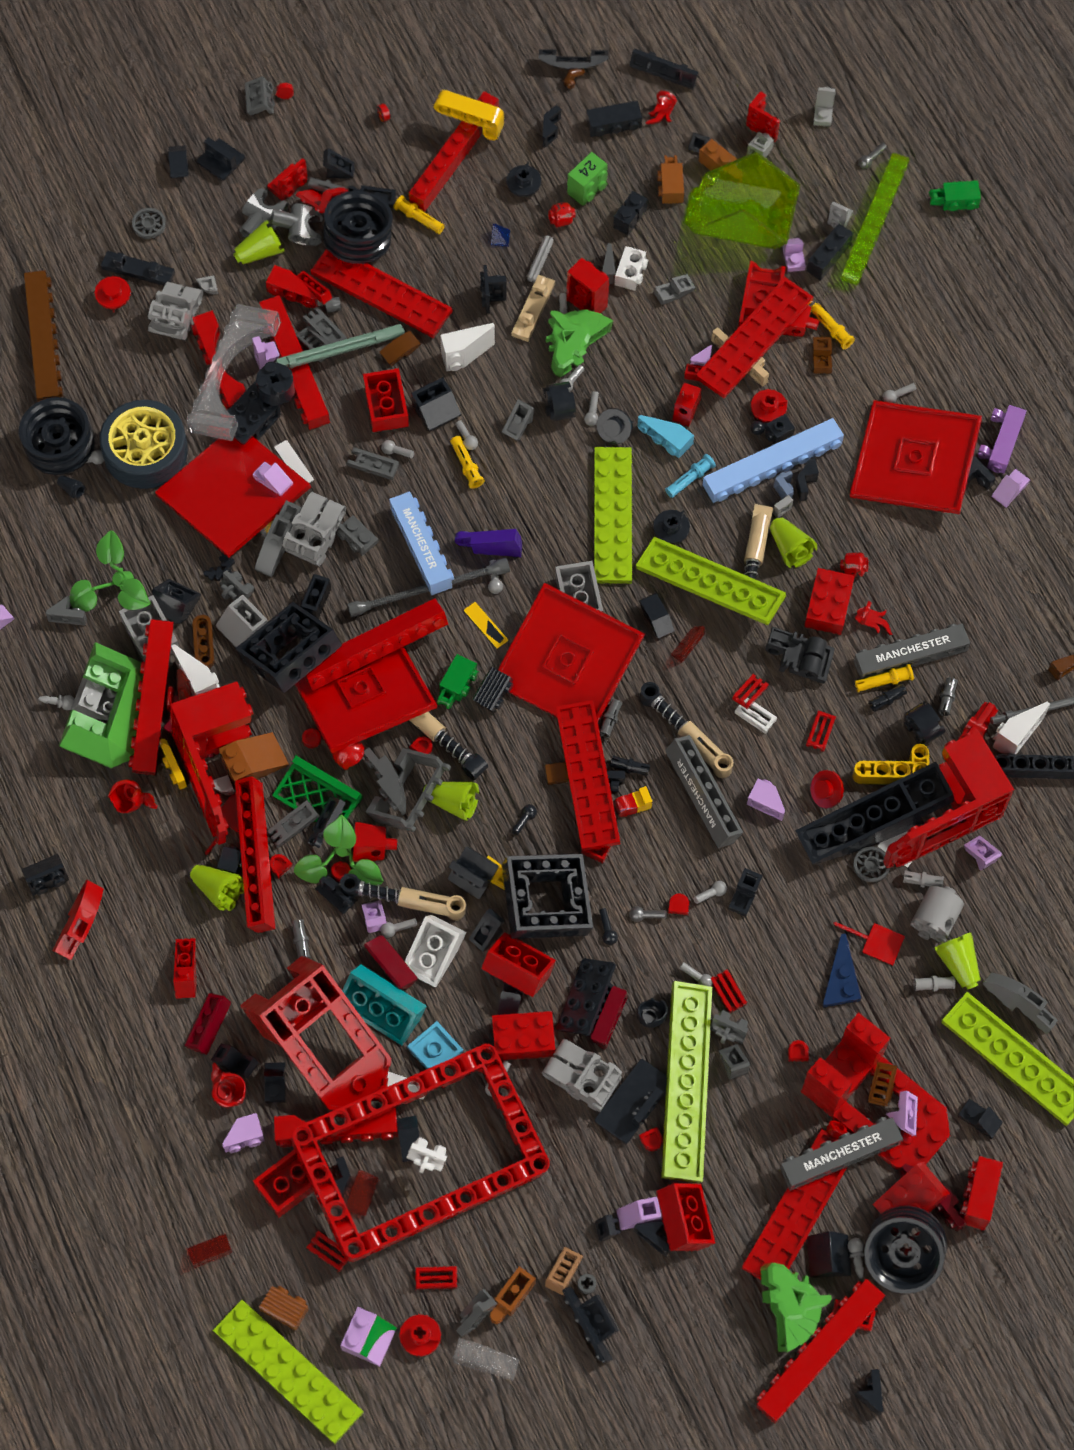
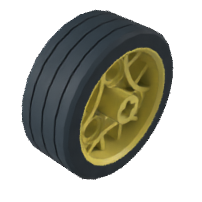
(143, 443)

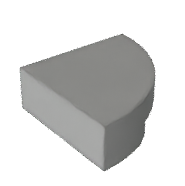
(207, 284)
(224, 785)

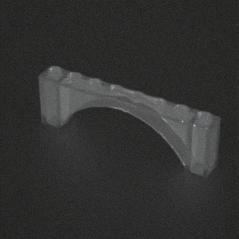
(208, 412)

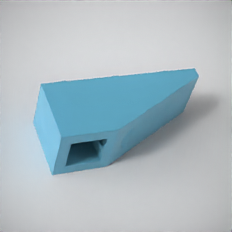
(668, 434)

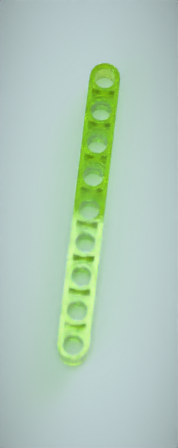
(875, 219)

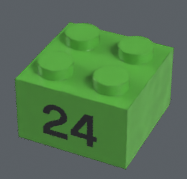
(587, 179)

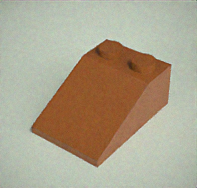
(253, 757)

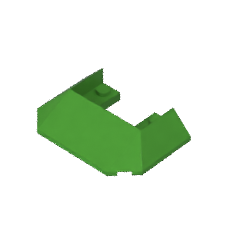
(112, 741)

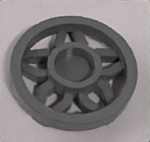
(148, 223)
(871, 864)

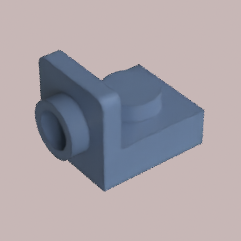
(782, 484)

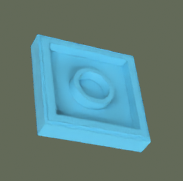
(434, 1046)

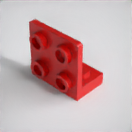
(761, 121)
(289, 180)
(319, 200)

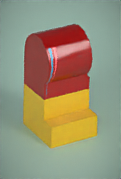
(633, 802)

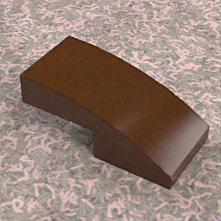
(400, 347)
(822, 355)

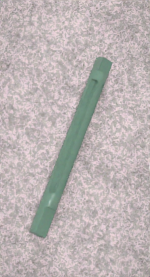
(342, 346)

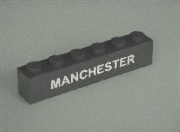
(912, 651)
(704, 791)
(841, 1153)

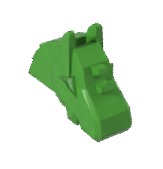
(573, 335)
(793, 1304)

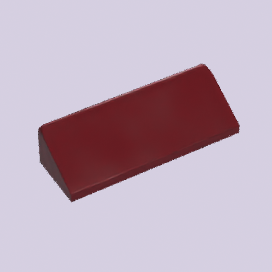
(391, 962)
(609, 1017)
(208, 1023)

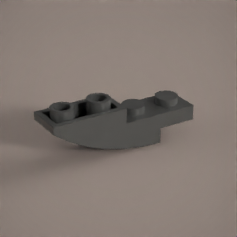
(272, 547)
(388, 781)
(1016, 994)

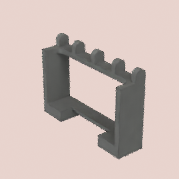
(405, 762)

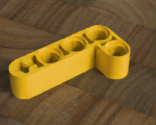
(471, 111)
(890, 768)

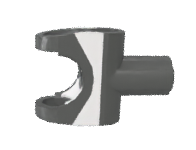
(259, 212)
(297, 223)

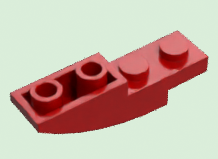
(80, 920)

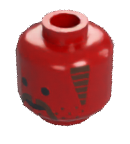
(561, 214)
(854, 564)

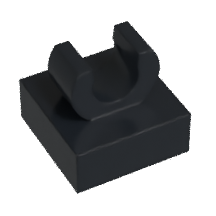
(615, 779)
(606, 1227)

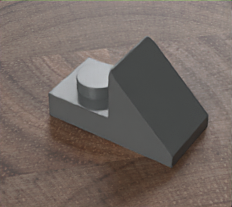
(519, 418)
(63, 614)

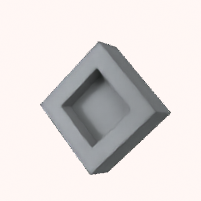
(783, 506)

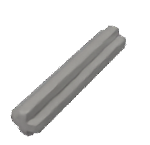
(540, 259)

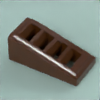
(1062, 667)
(888, 1094)

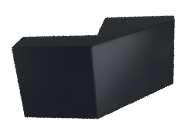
(550, 131)
(178, 161)
(807, 475)
(657, 614)
(745, 892)
(234, 1061)
(408, 1134)
(343, 1182)

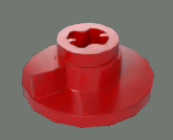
(112, 292)
(768, 405)
(827, 789)
(420, 1335)

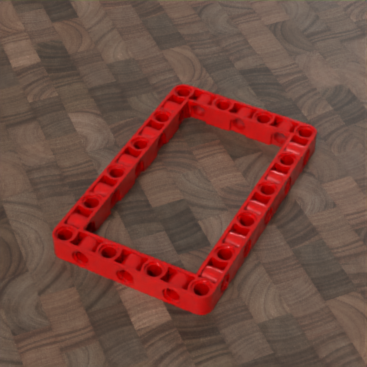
(445, 1206)

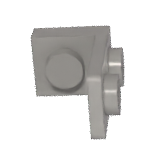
(824, 106)
(839, 215)

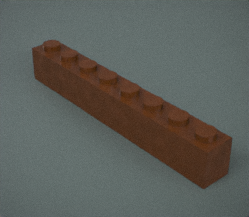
(42, 335)

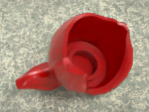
(349, 756)
(128, 797)
(227, 1087)

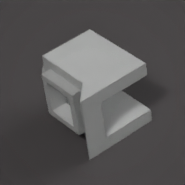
(761, 143)

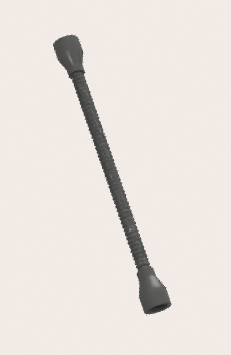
(359, 607)

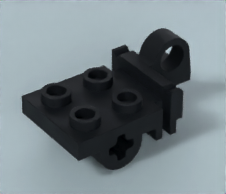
(804, 656)

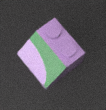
(368, 1337)

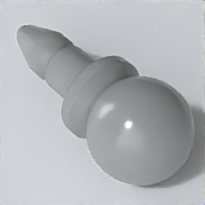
(65, 702)
(856, 1247)

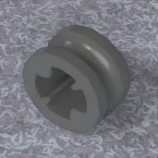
(591, 1288)

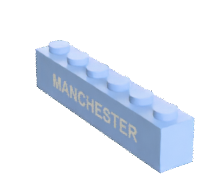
(420, 543)

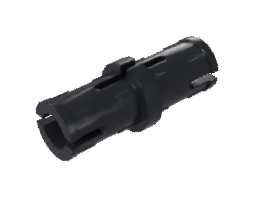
(887, 697)
(629, 765)

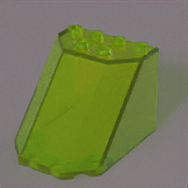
(744, 203)

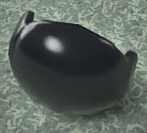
(652, 1013)

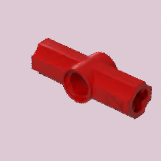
(981, 720)

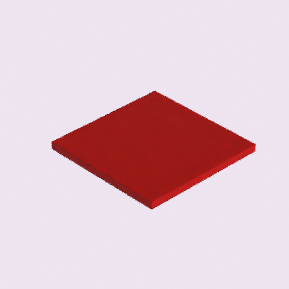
(916, 457)
(222, 496)
(568, 653)
(367, 700)

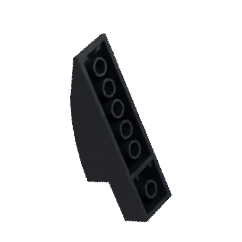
(877, 815)

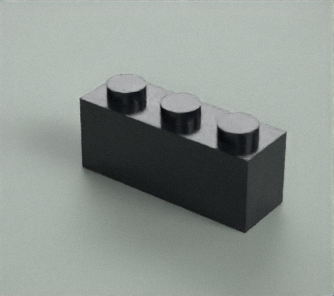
(614, 118)
(829, 252)

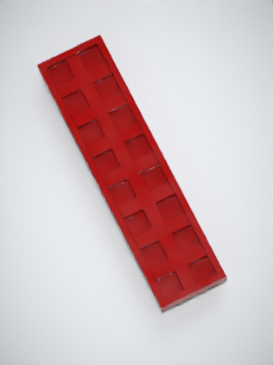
(384, 293)
(754, 337)
(588, 775)
(793, 1219)

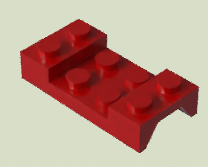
(758, 286)

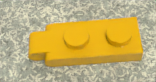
(170, 762)

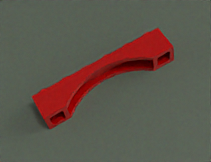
(208, 332)
(380, 1127)

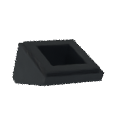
(697, 142)

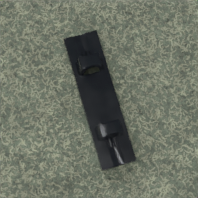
(663, 68)
(137, 268)

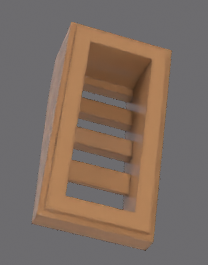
(557, 1282)

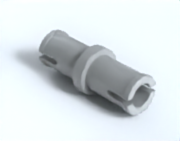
(923, 879)
(934, 983)

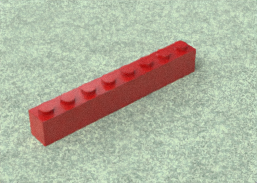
(447, 160)
(306, 390)
(378, 643)
(152, 697)
(255, 855)
(820, 1351)

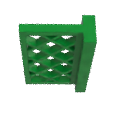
(320, 778)

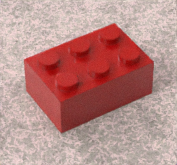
(587, 287)
(385, 400)
(829, 601)
(518, 964)
(524, 1035)
(285, 1184)
(915, 1188)
(980, 1192)
(685, 1217)

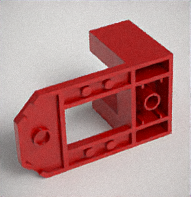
(199, 729)
(979, 795)
(298, 1007)
(837, 1077)

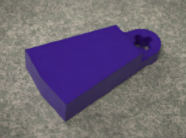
(494, 542)

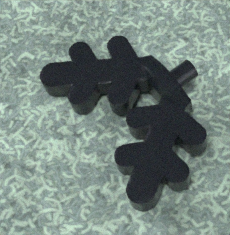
(225, 563)

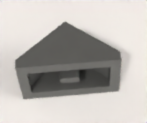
(734, 1061)

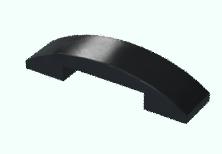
(573, 62)

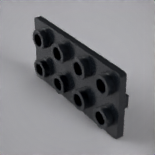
(253, 415)
(586, 997)
(633, 1101)

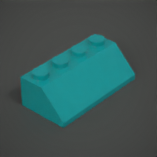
(383, 1004)

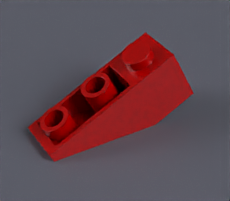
(288, 285)
(185, 968)

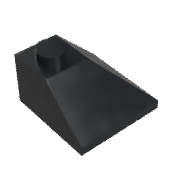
(175, 600)

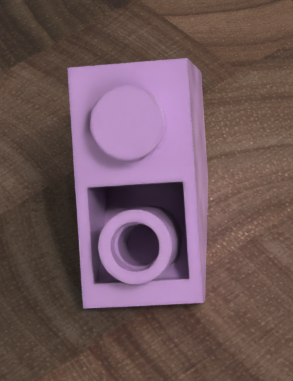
(244, 1133)
(639, 1212)

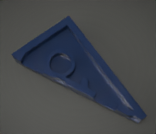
(842, 982)

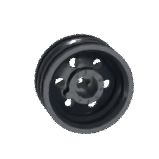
(350, 229)
(58, 446)
(880, 1262)

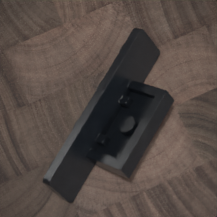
(594, 1320)

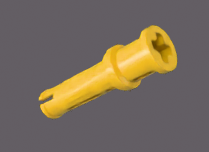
(412, 211)
(837, 331)
(469, 468)
(893, 676)

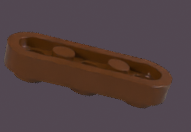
(203, 635)

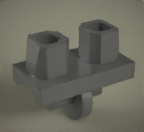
(233, 588)
(728, 1029)

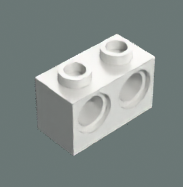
(627, 267)

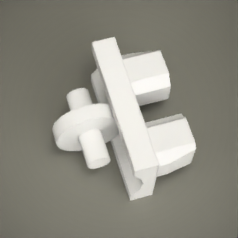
(425, 1157)

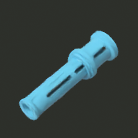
(696, 471)

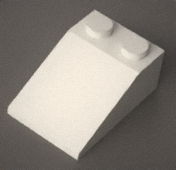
(466, 345)
(198, 674)
(1018, 729)
(434, 949)

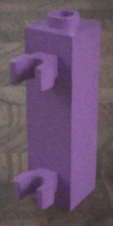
(1006, 440)

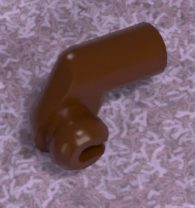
(571, 75)

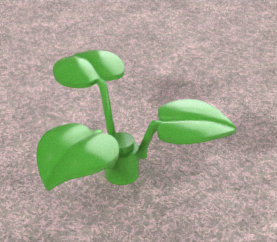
(133, 592)
(343, 838)

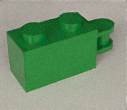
(957, 195)
(457, 680)

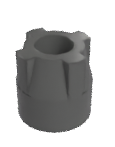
(333, 305)

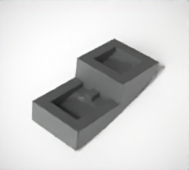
(674, 290)

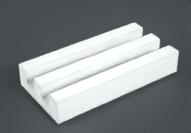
(752, 721)

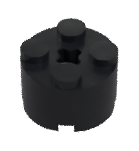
(275, 383)
(560, 401)
(924, 723)

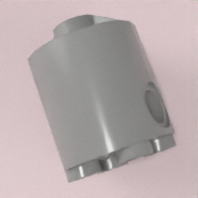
(937, 913)

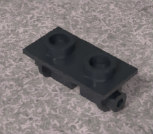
(331, 891)

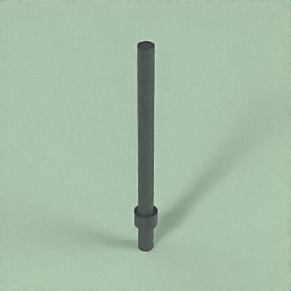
(1009, 714)

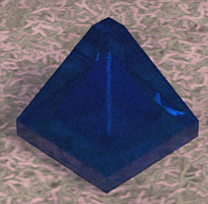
(500, 236)

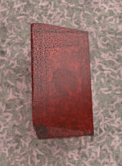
(688, 643)
(184, 686)
(362, 1193)
(209, 1250)

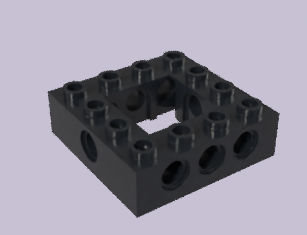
(261, 647)
(566, 868)

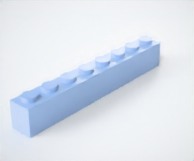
(773, 460)

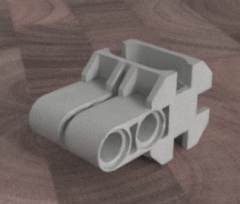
(174, 310)
(319, 522)
(575, 1069)

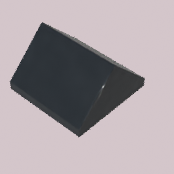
(828, 1255)

